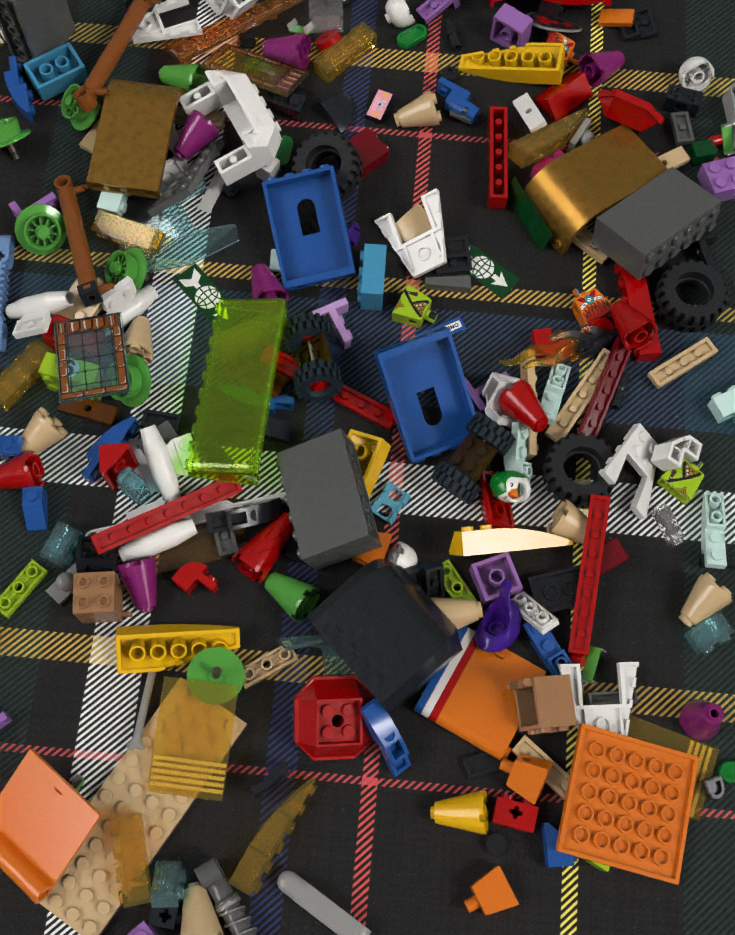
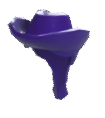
(499, 622)

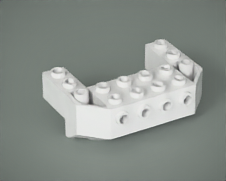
(247, 115)

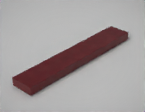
(605, 389)

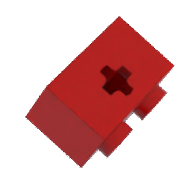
(524, 822)

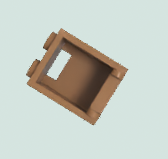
(98, 597)
(544, 703)

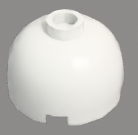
(398, 13)
(695, 73)
(402, 555)

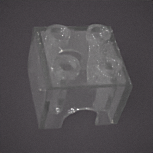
(326, 15)

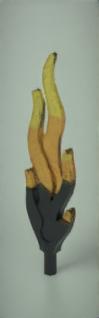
(572, 342)

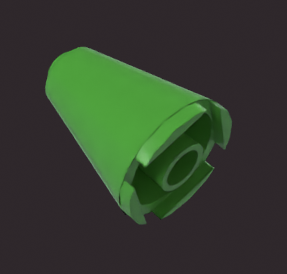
(183, 76)
(292, 594)

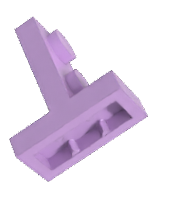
(333, 314)

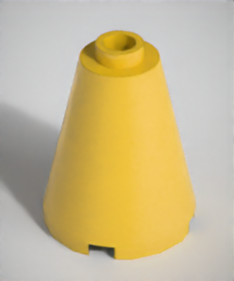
(463, 812)

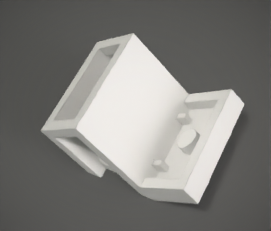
(231, 8)
(493, 389)

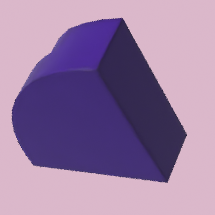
(354, 234)

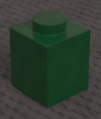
(702, 152)

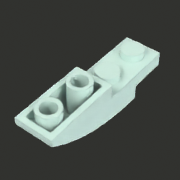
(554, 391)
(517, 453)
(712, 530)

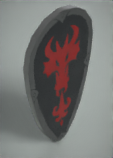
(553, 25)

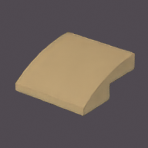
(413, 223)

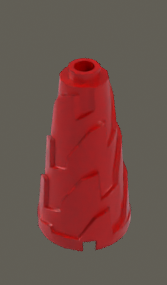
(264, 549)

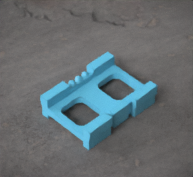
(395, 506)

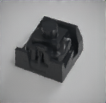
(89, 561)

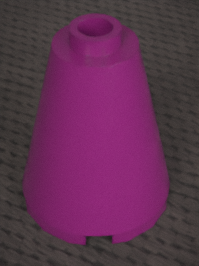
(289, 49)
(600, 65)
(194, 135)
(266, 284)
(140, 582)
(701, 719)

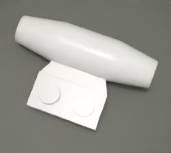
(127, 301)
(35, 311)
(166, 460)
(157, 540)

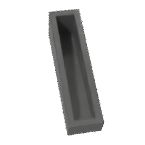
(449, 283)
(605, 698)

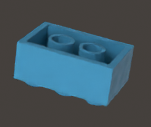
(55, 71)
(371, 277)

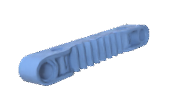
(7, 251)

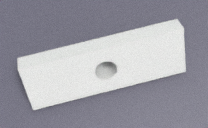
(529, 112)
(535, 613)

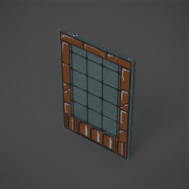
(91, 357)

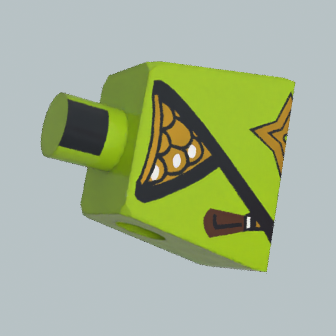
(413, 308)
(683, 481)

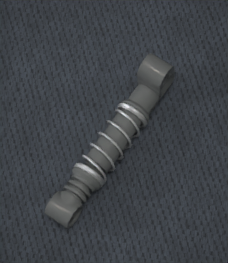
(226, 900)

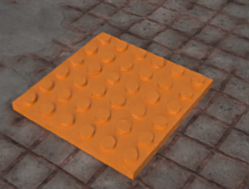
(627, 804)

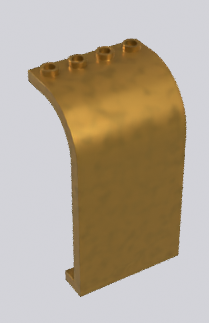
(133, 138)
(590, 182)

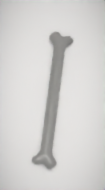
(136, 740)

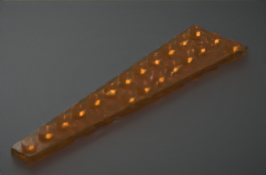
(189, 47)

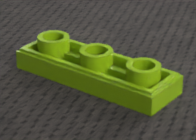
(28, 579)
(452, 579)

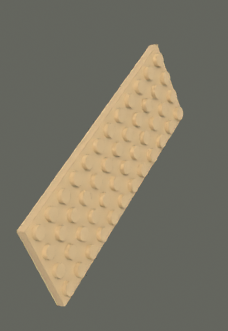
(88, 888)

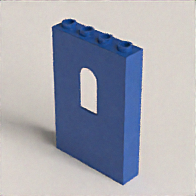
(317, 256)
(417, 366)

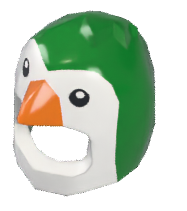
(505, 484)

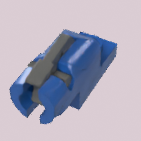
(458, 102)

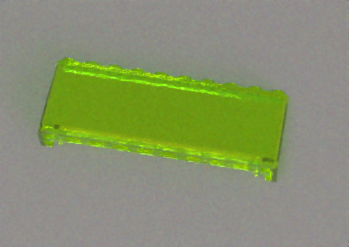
(237, 390)

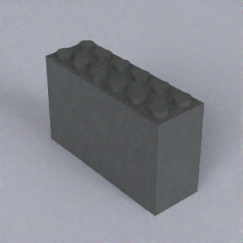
(35, 26)
(655, 223)
(327, 500)

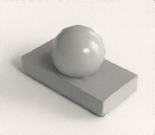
(582, 135)
(63, 586)

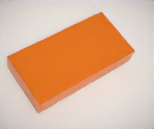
(616, 17)

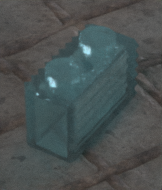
(133, 485)
(60, 545)
(709, 633)
(167, 884)

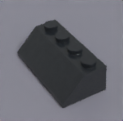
(292, 107)

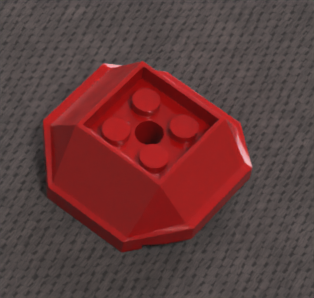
(629, 110)
(313, 714)

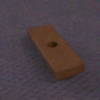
(99, 411)

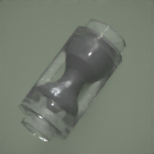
(664, 516)

